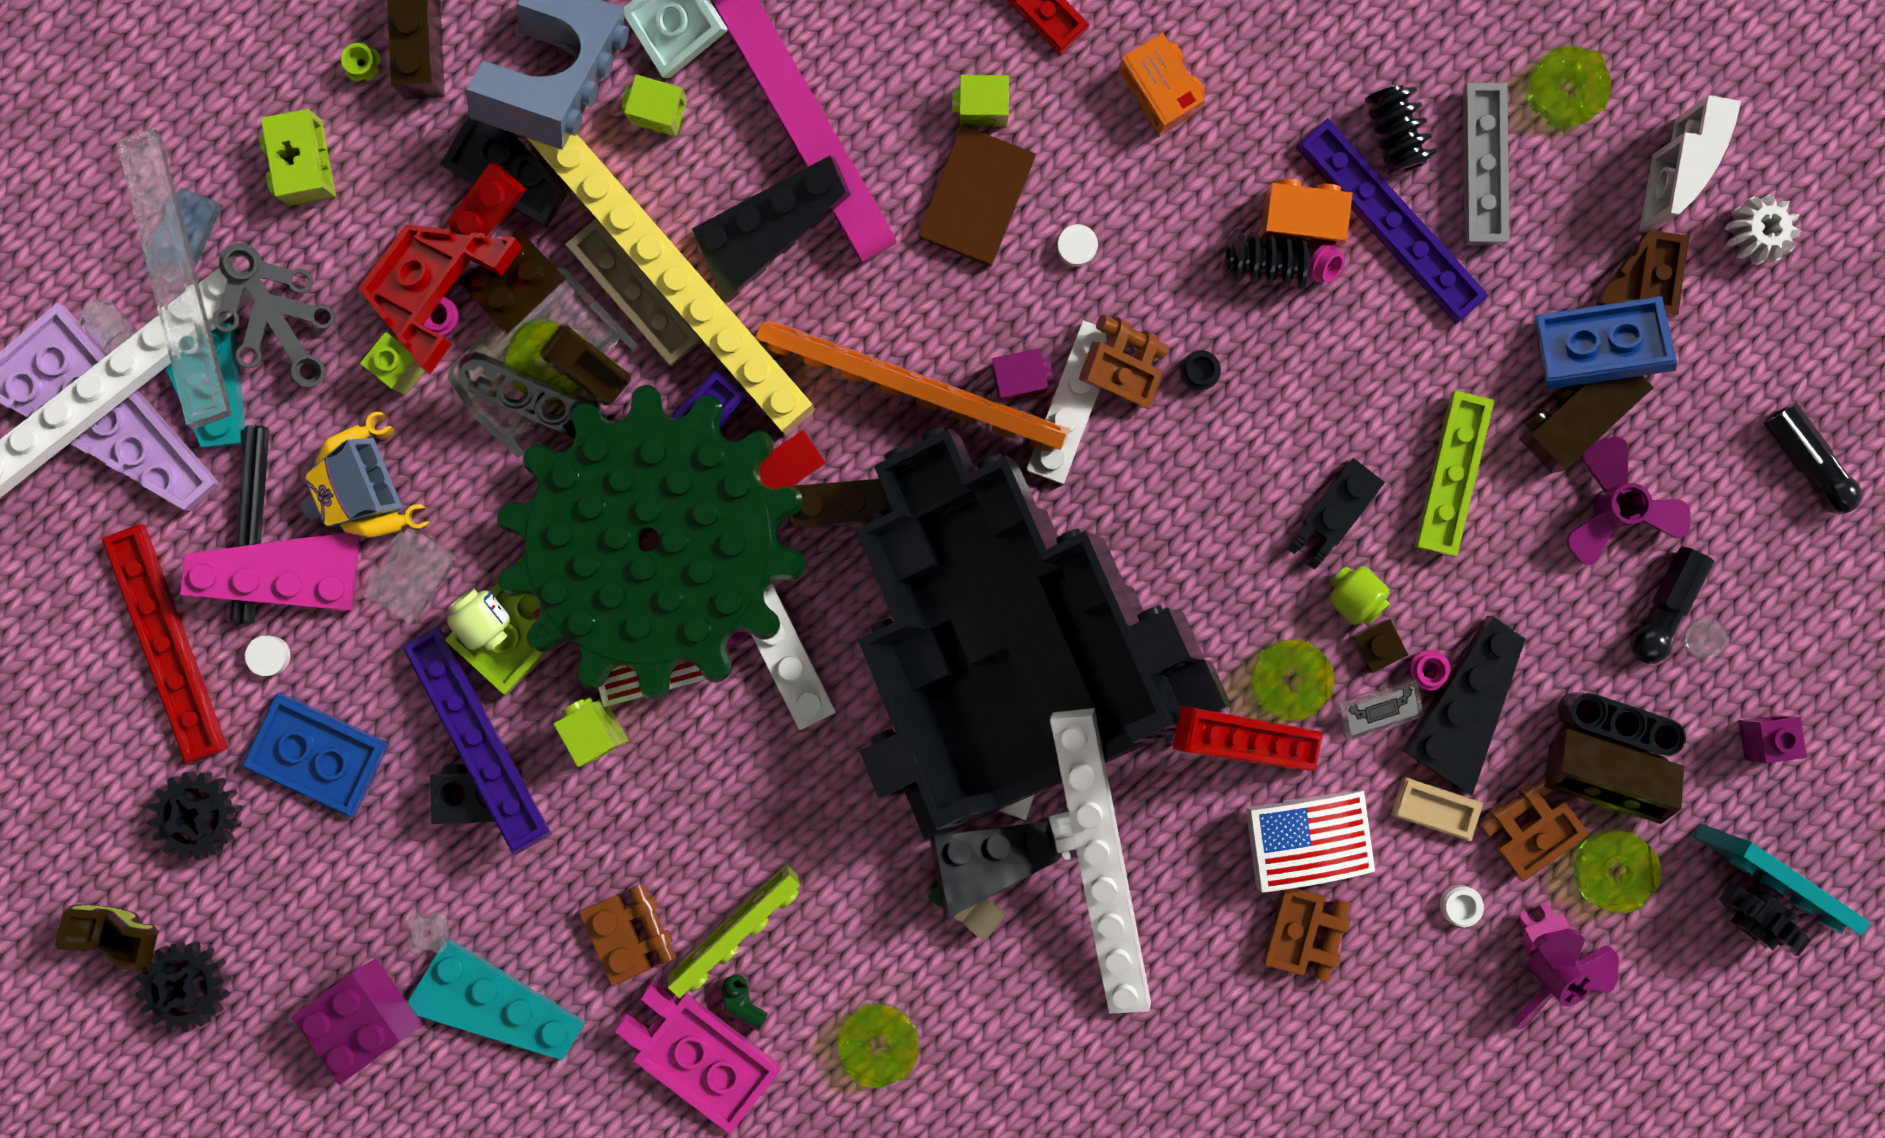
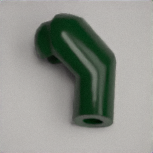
(738, 1004)

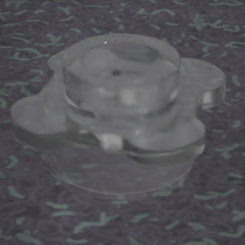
(439, 933)

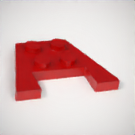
(419, 273)

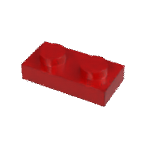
(487, 202)

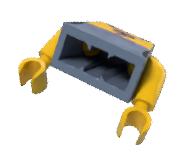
(353, 484)

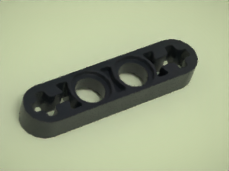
(530, 403)

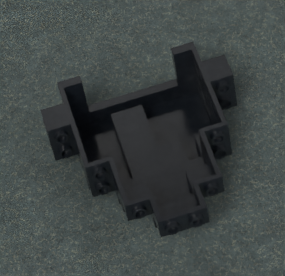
(999, 634)

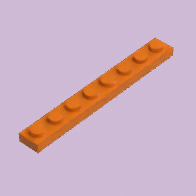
(929, 392)

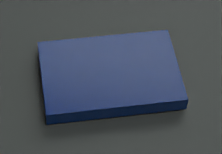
(1605, 342)
(315, 754)

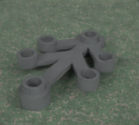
(269, 309)

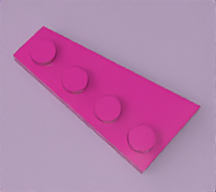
(287, 572)

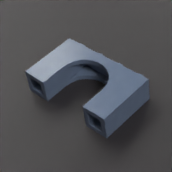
(552, 105)

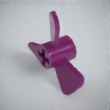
(1609, 466)
(1565, 976)

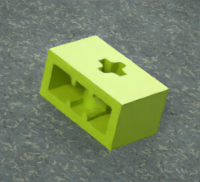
(311, 174)
(590, 731)

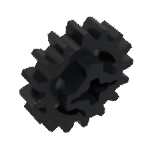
(181, 802)
(1764, 919)
(201, 986)

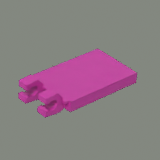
(699, 1056)

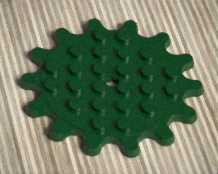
(710, 556)

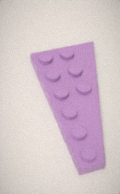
(128, 437)

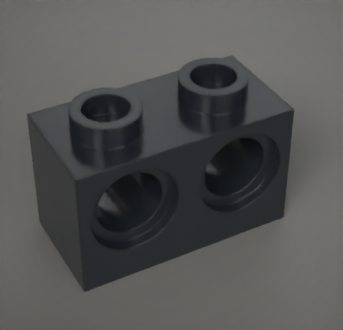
(447, 811)

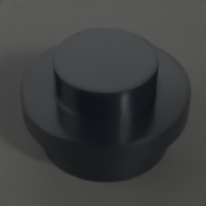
(1200, 370)

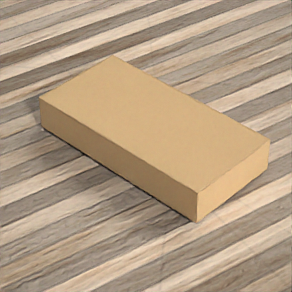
(1437, 809)

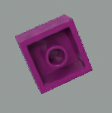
(357, 1021)

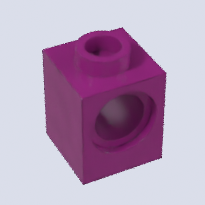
(1021, 375)
(1772, 739)

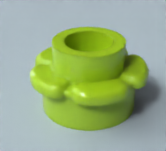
(353, 54)

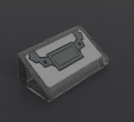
(1379, 709)

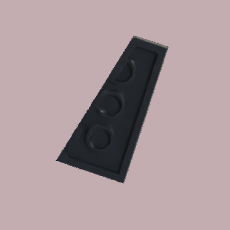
(762, 227)
(1465, 712)

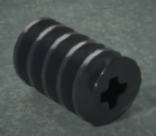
(1400, 128)
(1267, 259)

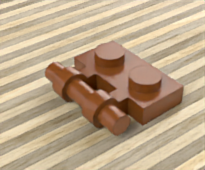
(1119, 373)
(1541, 839)
(1295, 930)
(617, 940)

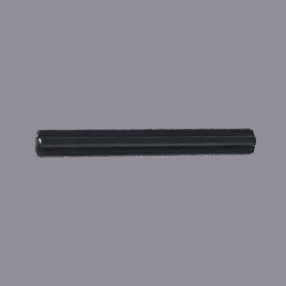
(250, 505)

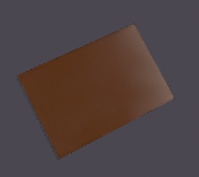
(976, 195)

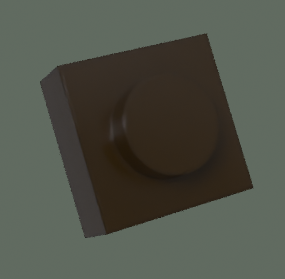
(1379, 645)

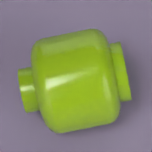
(1359, 595)

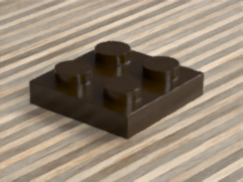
(519, 289)

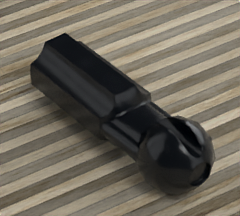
(1814, 459)
(1671, 603)

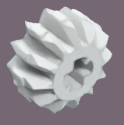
(1763, 229)

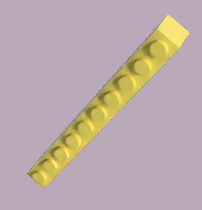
(678, 282)

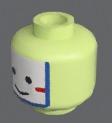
(478, 620)

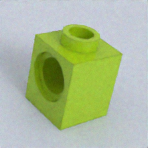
(982, 100)
(654, 105)
(393, 364)

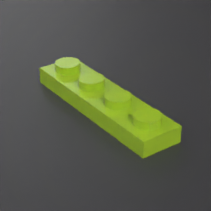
(1454, 473)
(724, 941)

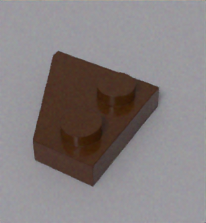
(1651, 270)

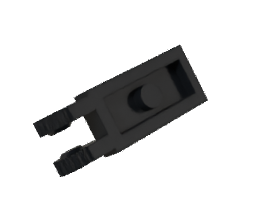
(1337, 510)

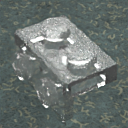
(410, 574)

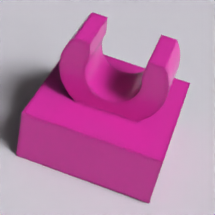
(1534, 929)

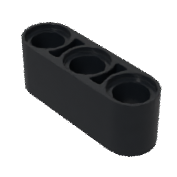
(1639, 729)

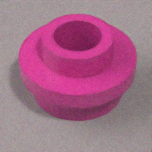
(1326, 263)
(450, 322)
(1441, 666)

